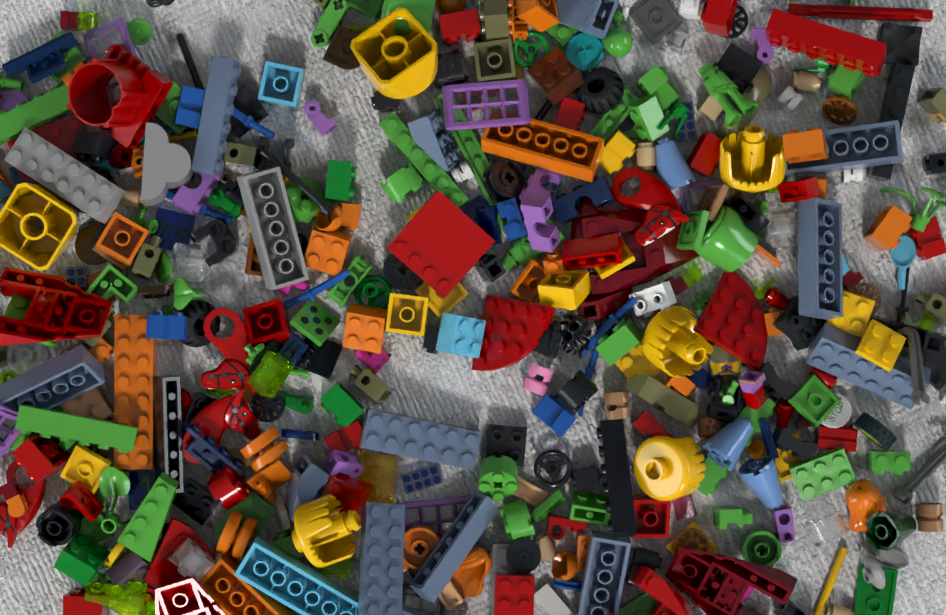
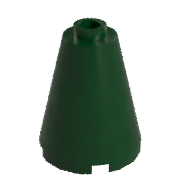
(889, 529)

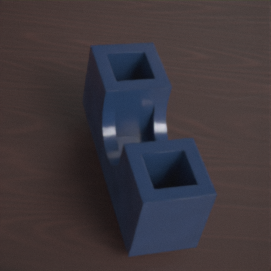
(568, 205)

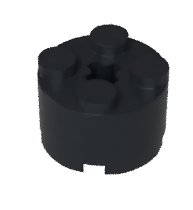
(575, 391)
(58, 524)

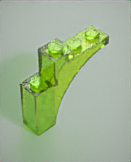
(121, 599)

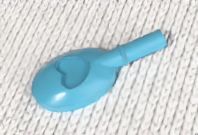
(902, 258)

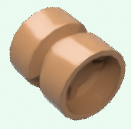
(617, 405)
(930, 517)

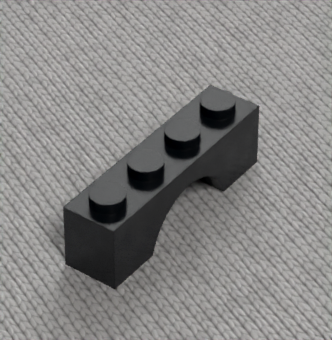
(931, 341)

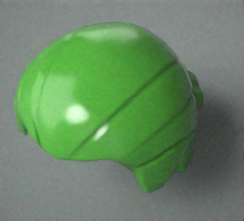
(618, 40)

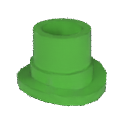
(140, 31)

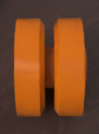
(265, 450)
(419, 534)
(239, 536)

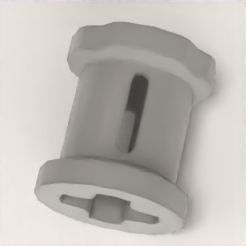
(678, 41)

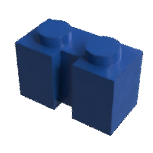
(189, 107)
(510, 211)
(553, 414)

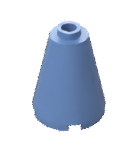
(671, 165)
(728, 443)
(763, 480)

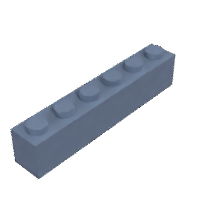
(216, 116)
(454, 547)

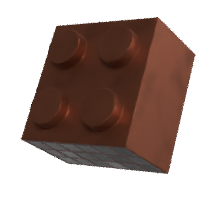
(555, 76)

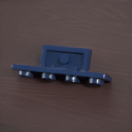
(42, 60)
(208, 453)

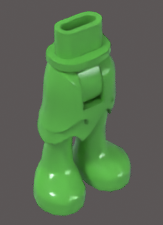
(719, 87)
(521, 252)

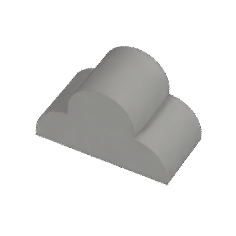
(164, 166)

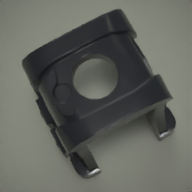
(454, 77)
(289, 144)
(550, 341)
(714, 408)

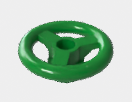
(544, 42)
(368, 287)

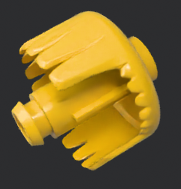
(752, 161)
(673, 343)
(668, 467)
(323, 531)

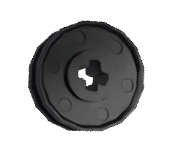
(504, 180)
(396, 278)

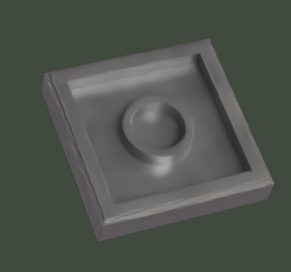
(656, 19)

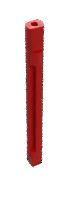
(860, 13)

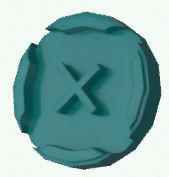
(584, 51)

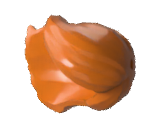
(863, 501)
(472, 572)

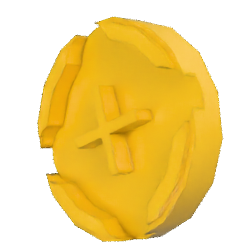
(115, 554)

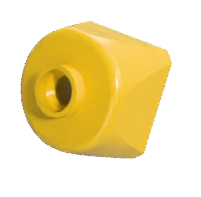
(397, 63)
(23, 237)

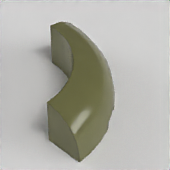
(758, 91)
(663, 397)

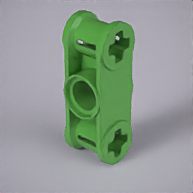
(329, 22)
(345, 291)

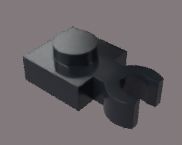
(232, 188)

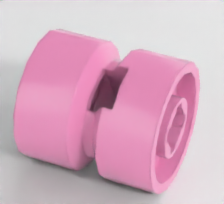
(534, 385)

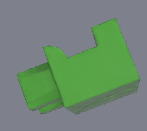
(731, 514)

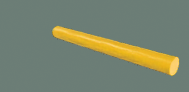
(830, 582)

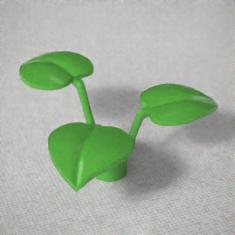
(921, 218)
(182, 291)
(111, 483)

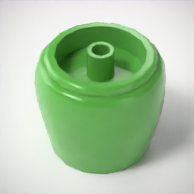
(420, 9)
(727, 241)

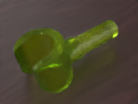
(759, 294)

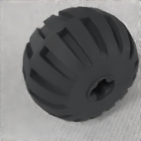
(610, 88)
(196, 312)

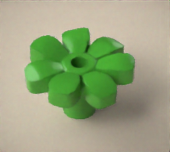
(700, 301)
(253, 352)

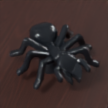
(574, 332)

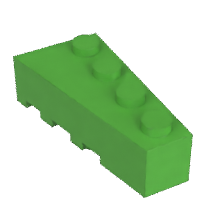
(148, 522)

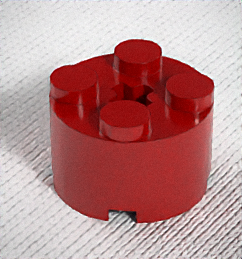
(228, 487)

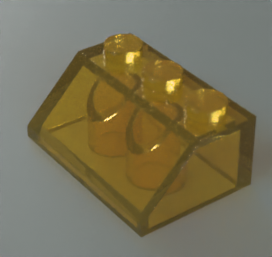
(381, 473)

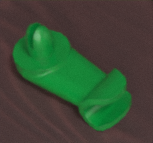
(219, 199)
(298, 403)

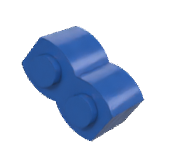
(167, 326)

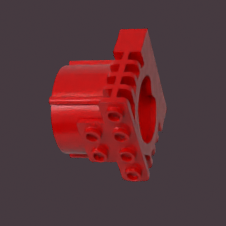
(140, 100)

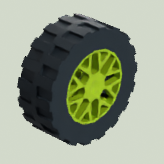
(875, 431)

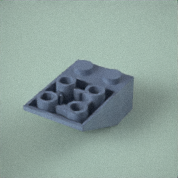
(587, 15)
(430, 134)
(304, 482)

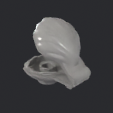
(873, 570)

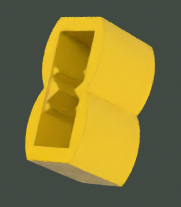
(616, 150)

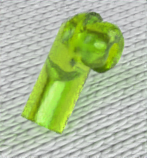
(219, 392)

